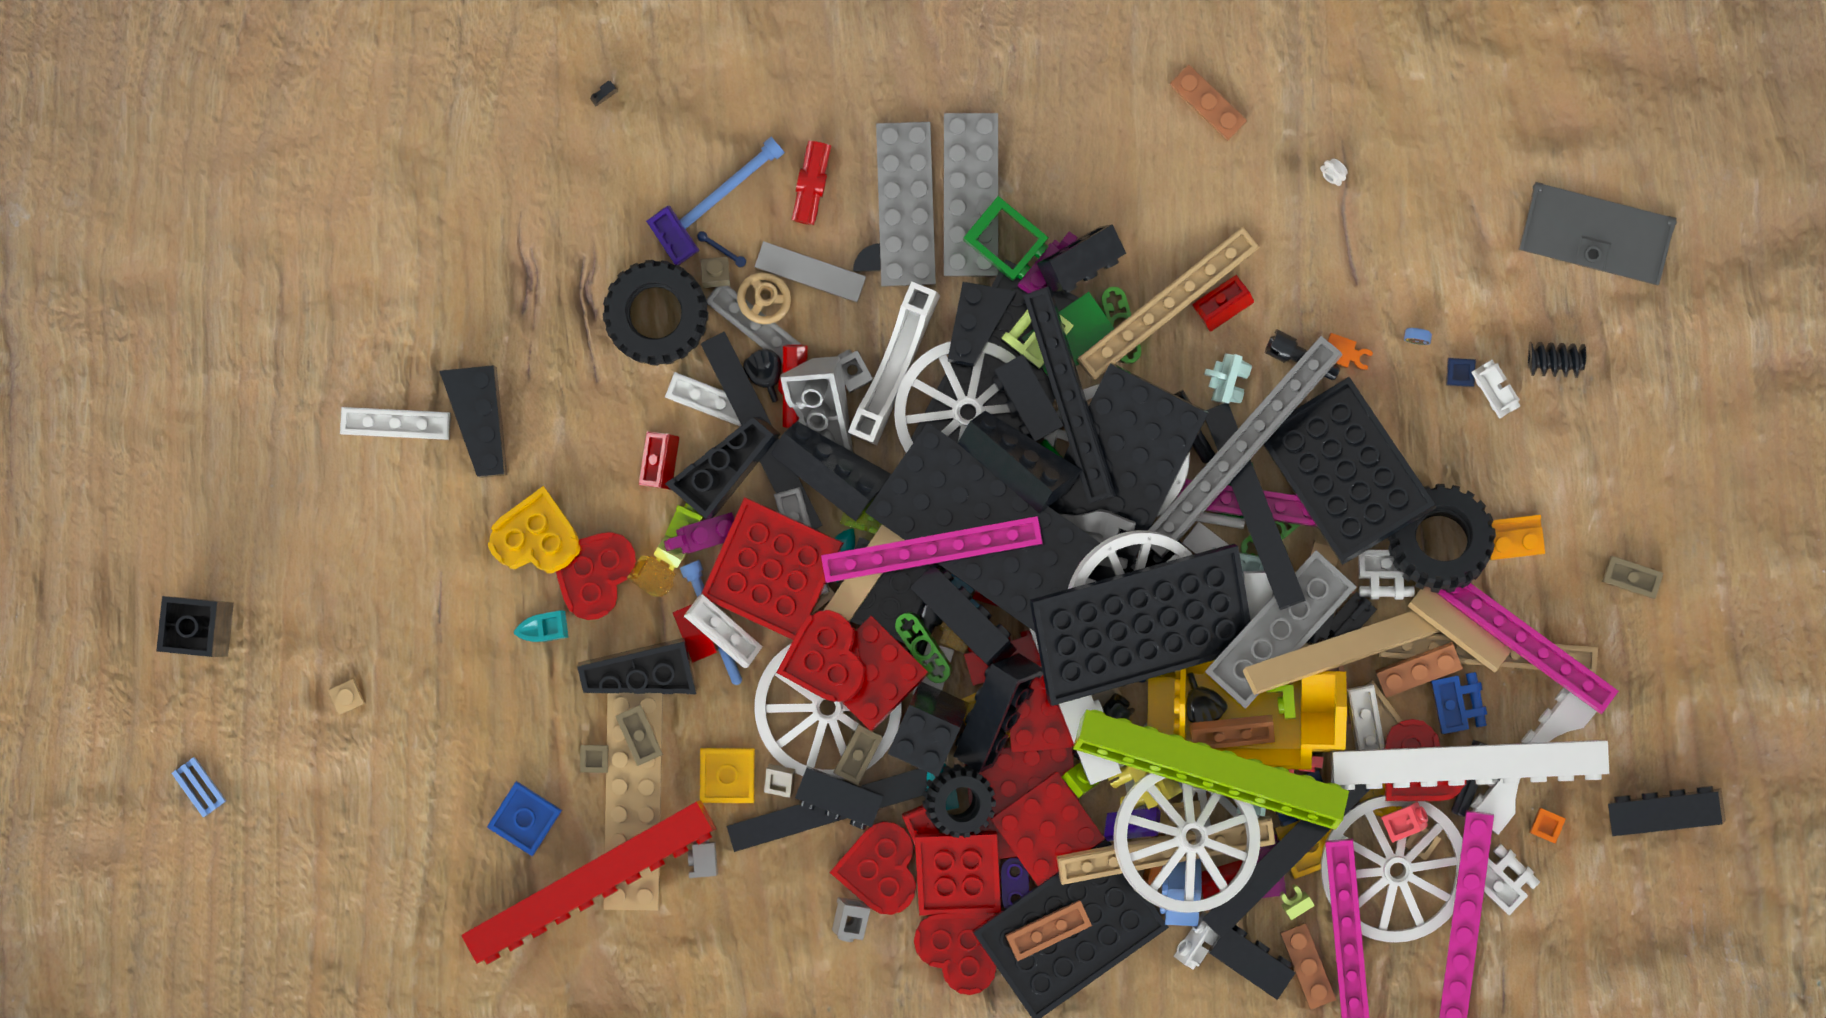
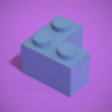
(1175, 888)

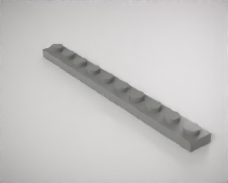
(1246, 442)

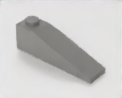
(819, 398)

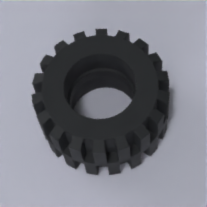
(977, 812)

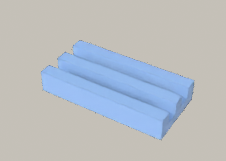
(189, 792)

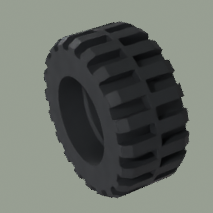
(646, 276)
(1452, 573)

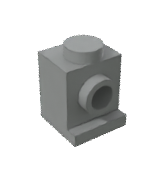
(862, 376)
(703, 859)
(856, 927)

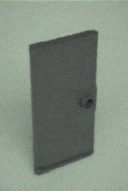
(1597, 234)

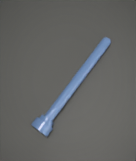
(769, 152)
(693, 573)

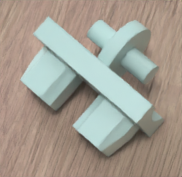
(1224, 378)

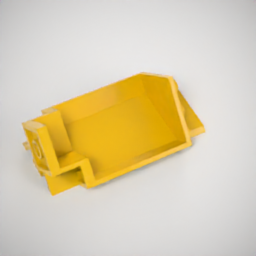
(1318, 712)

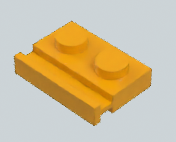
(1518, 537)

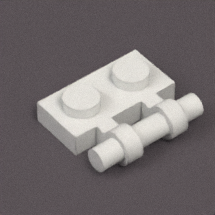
(1379, 565)
(1500, 887)

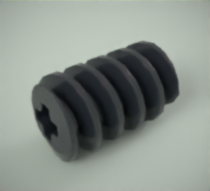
(1556, 359)

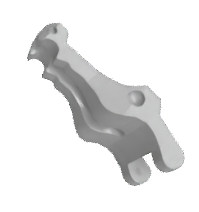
(1101, 526)

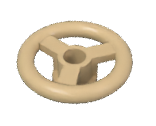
(768, 289)

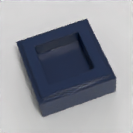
(1460, 372)

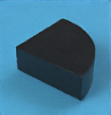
(607, 90)
(868, 259)

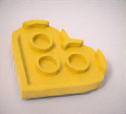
(535, 534)

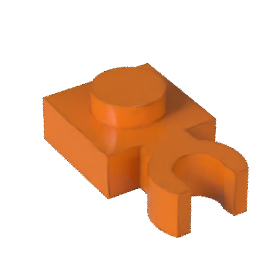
(1349, 354)

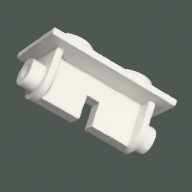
(1501, 399)
(1190, 949)

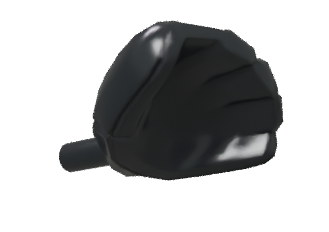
(764, 370)
(1203, 703)

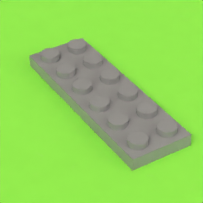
(969, 190)
(905, 203)
(1281, 631)

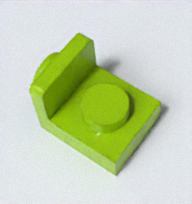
(682, 517)
(1286, 703)
(1078, 781)

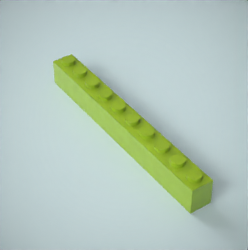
(1211, 769)

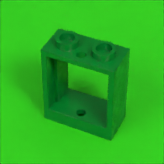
(983, 223)

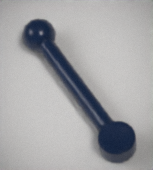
(740, 261)

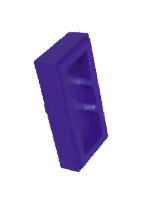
(672, 235)
(1133, 831)

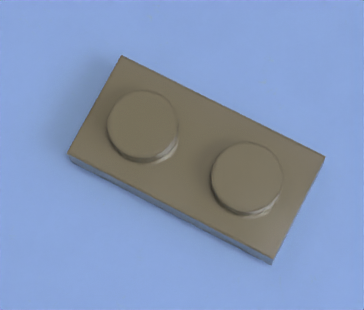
(1632, 577)
(639, 735)
(858, 754)

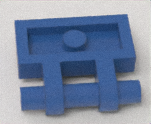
(1451, 706)

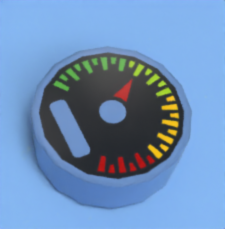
(1417, 336)

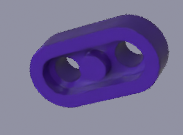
(1013, 885)

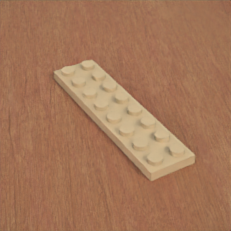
(632, 797)

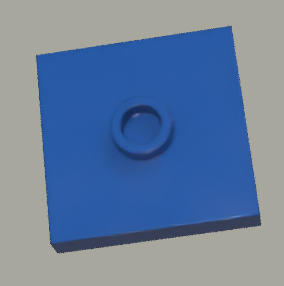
(524, 818)

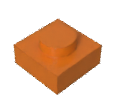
(1547, 825)

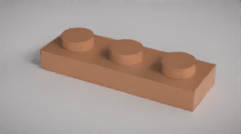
(1208, 102)
(1419, 669)
(1234, 731)
(1048, 930)
(1307, 966)

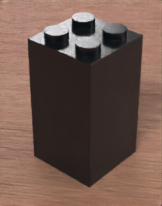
(194, 626)
(929, 728)

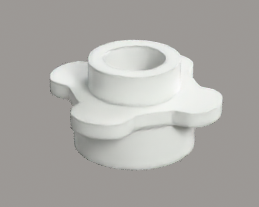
(1334, 171)

